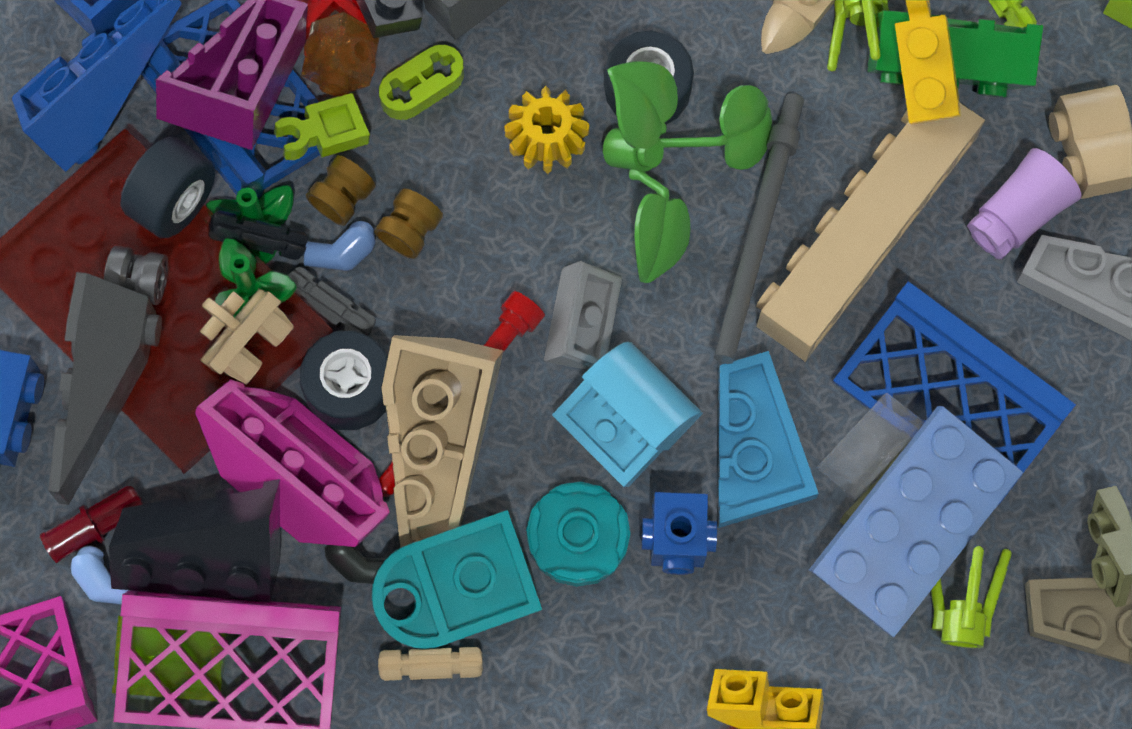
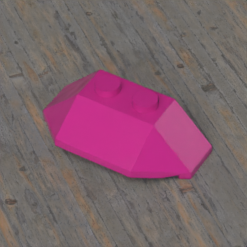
(325, 483)

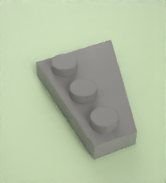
(1083, 281)

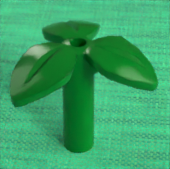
(272, 207)
(239, 265)

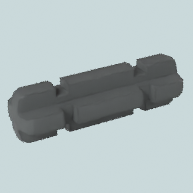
(331, 304)

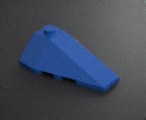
(75, 102)

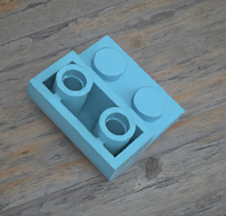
(626, 412)

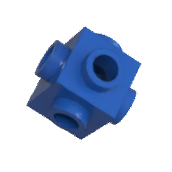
(684, 515)

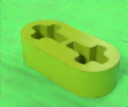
(415, 73)

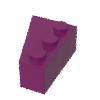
(237, 74)

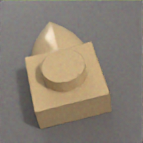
(791, 22)

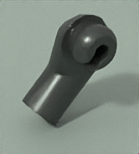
(352, 563)

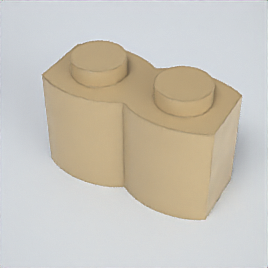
(1096, 139)

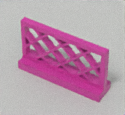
(231, 617)
(58, 709)

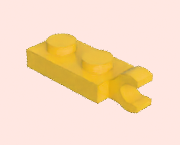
(927, 65)

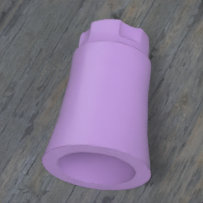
(1024, 204)

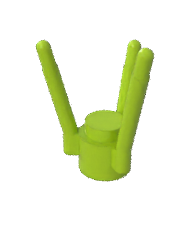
(861, 14)
(966, 621)

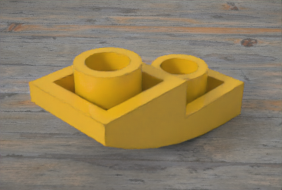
(748, 702)

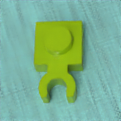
(329, 125)

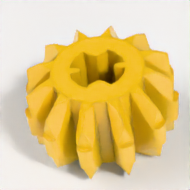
(565, 124)

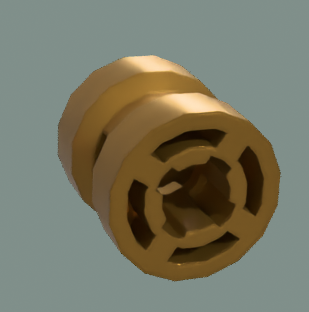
(340, 190)
(408, 223)

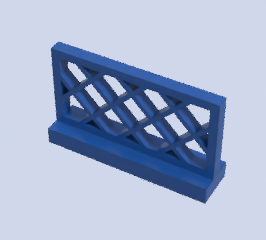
(233, 162)
(969, 351)

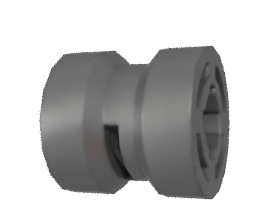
(138, 272)

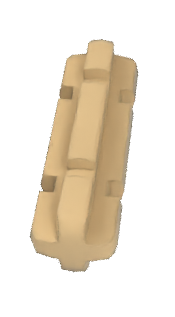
(430, 663)

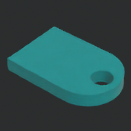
(458, 582)

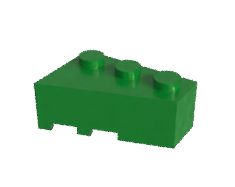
(983, 53)

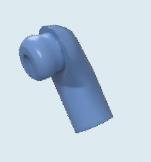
(345, 251)

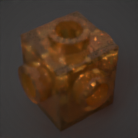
(339, 54)

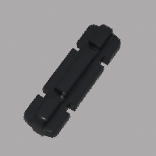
(258, 235)

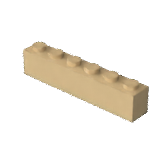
(863, 230)

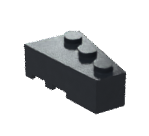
(201, 546)

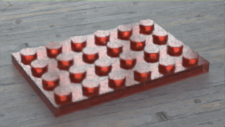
(76, 234)

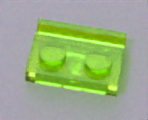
(172, 669)

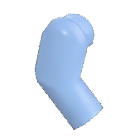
(93, 576)

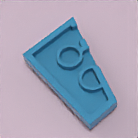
(758, 444)

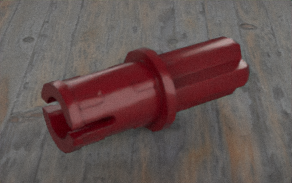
(88, 524)

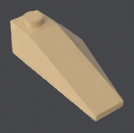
(437, 418)

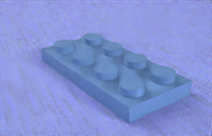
(916, 521)

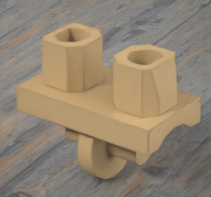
(258, 316)

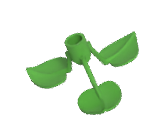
(644, 102)

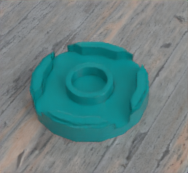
(577, 553)

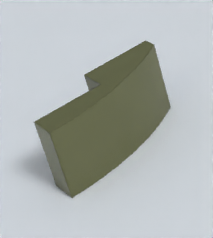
(1112, 531)

